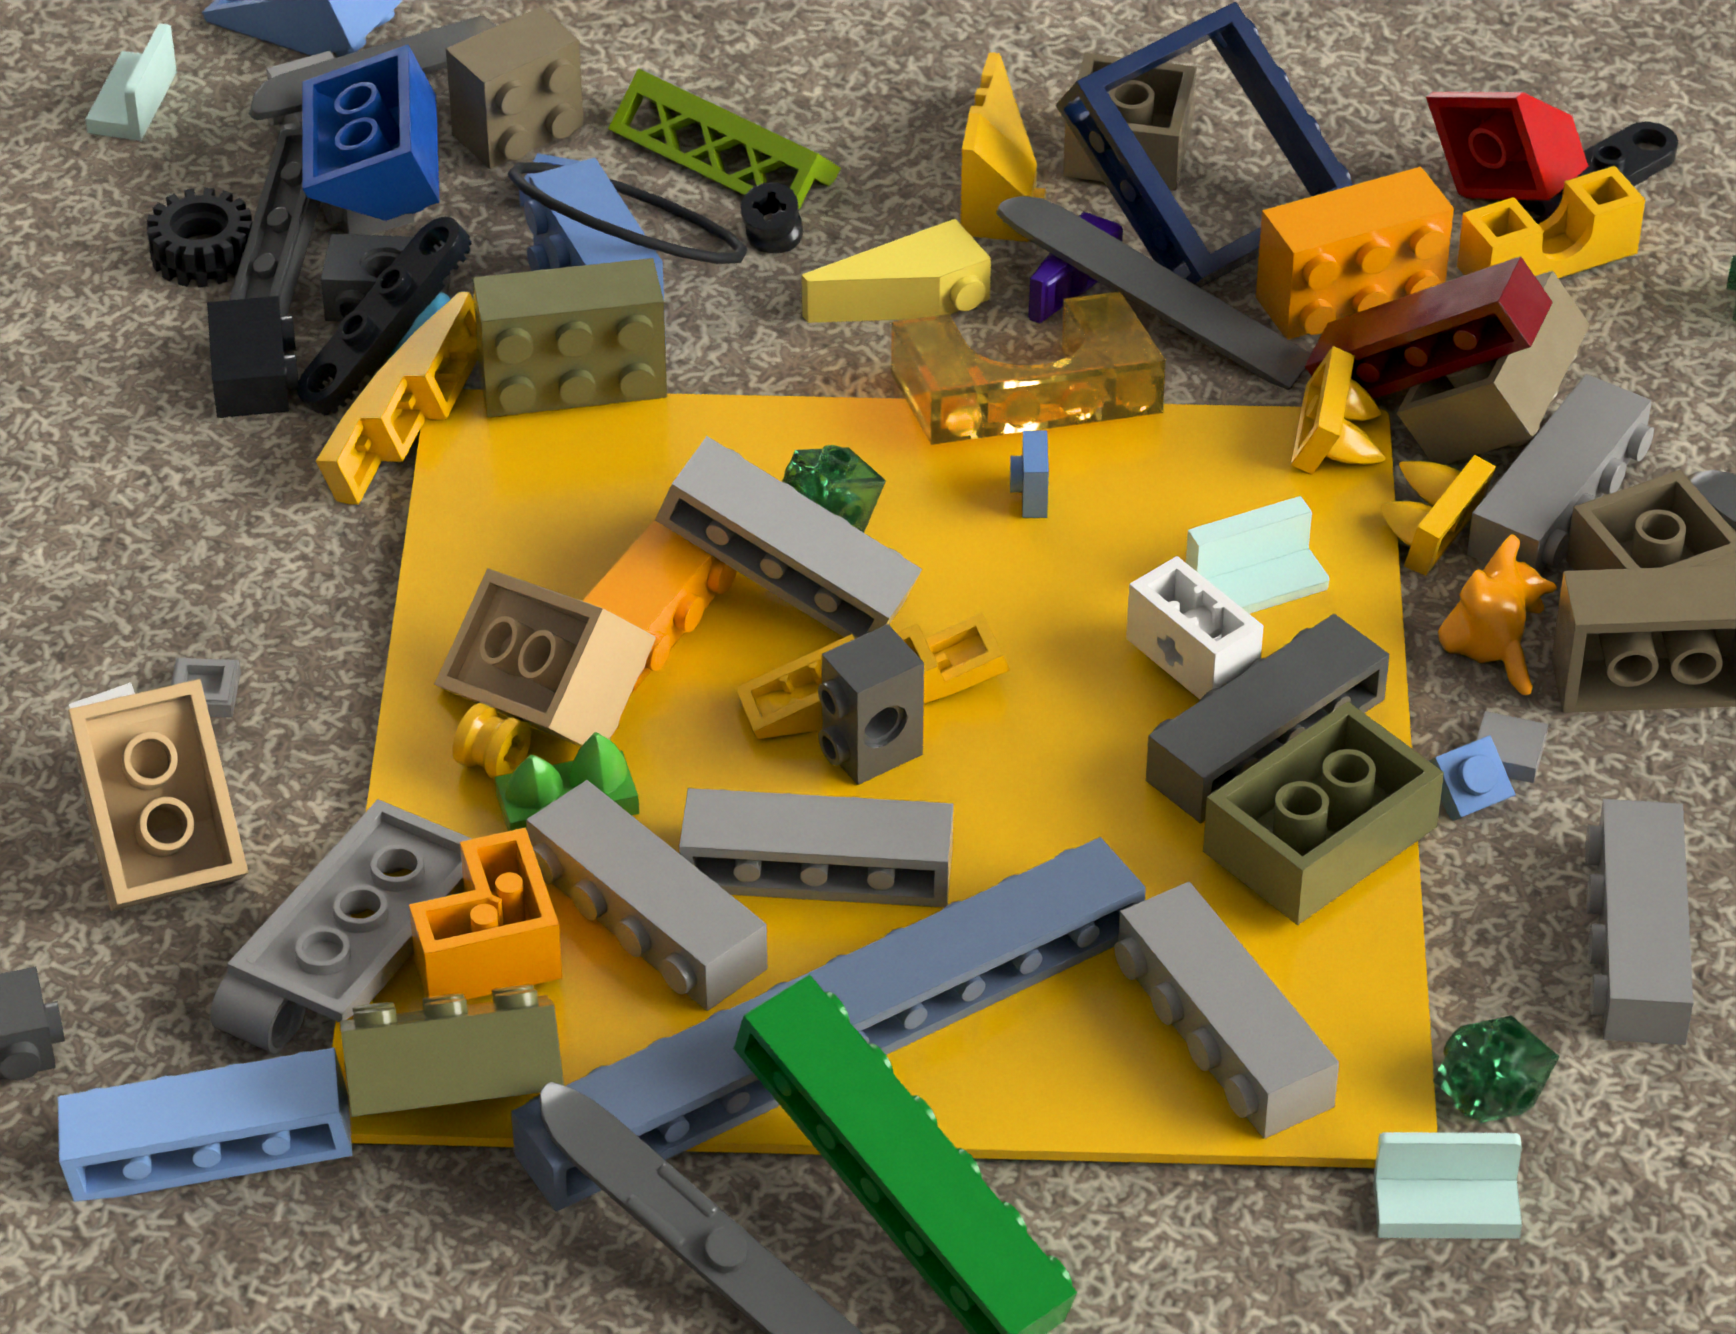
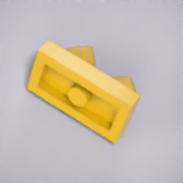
(1327, 406)
(1452, 501)

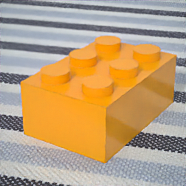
(1352, 250)

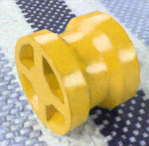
(491, 741)

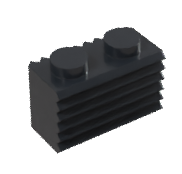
(249, 356)

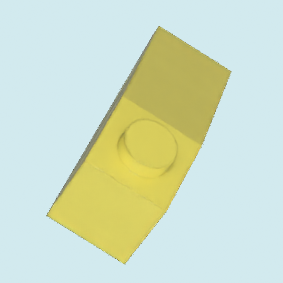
(901, 280)

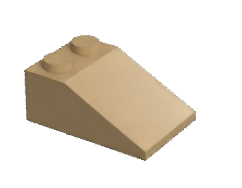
(545, 658)
(156, 795)

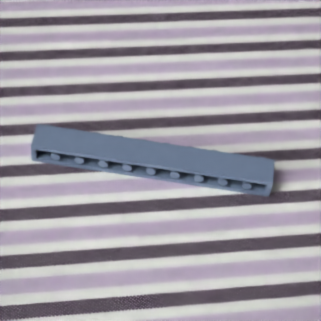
(894, 994)

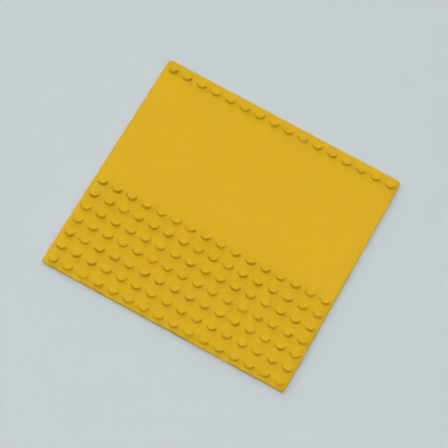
(1024, 756)

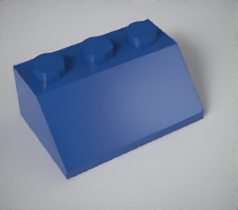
(371, 137)

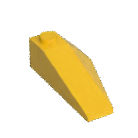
(995, 156)

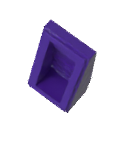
(1059, 280)

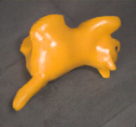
(1493, 613)

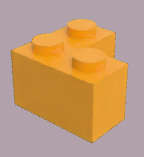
(495, 930)

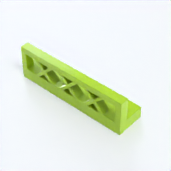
(713, 120)

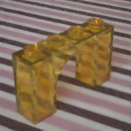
(961, 395)

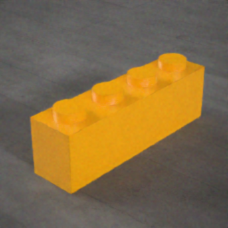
(662, 589)

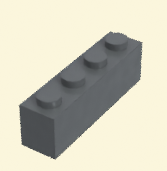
(1263, 711)

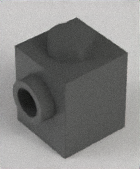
(26, 1026)

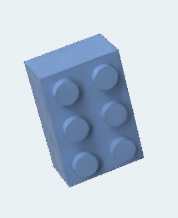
(567, 243)

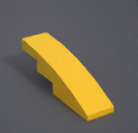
(410, 387)
(953, 660)

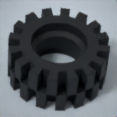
(195, 216)

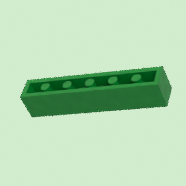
(902, 1164)

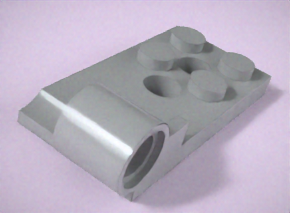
(319, 955)

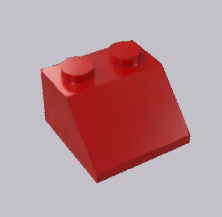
(1506, 144)

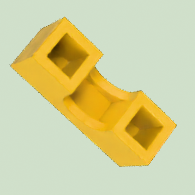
(1591, 227)

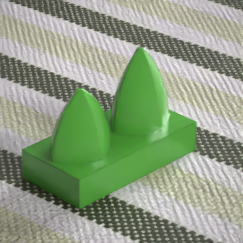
(539, 783)

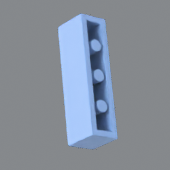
(204, 1126)

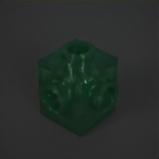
(836, 481)
(1494, 1069)

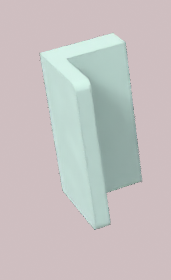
(134, 89)
(1259, 555)
(1447, 1185)

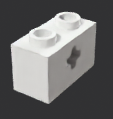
(1191, 627)

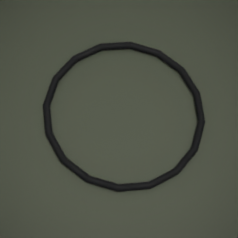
(625, 234)

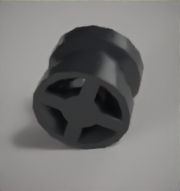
(784, 227)

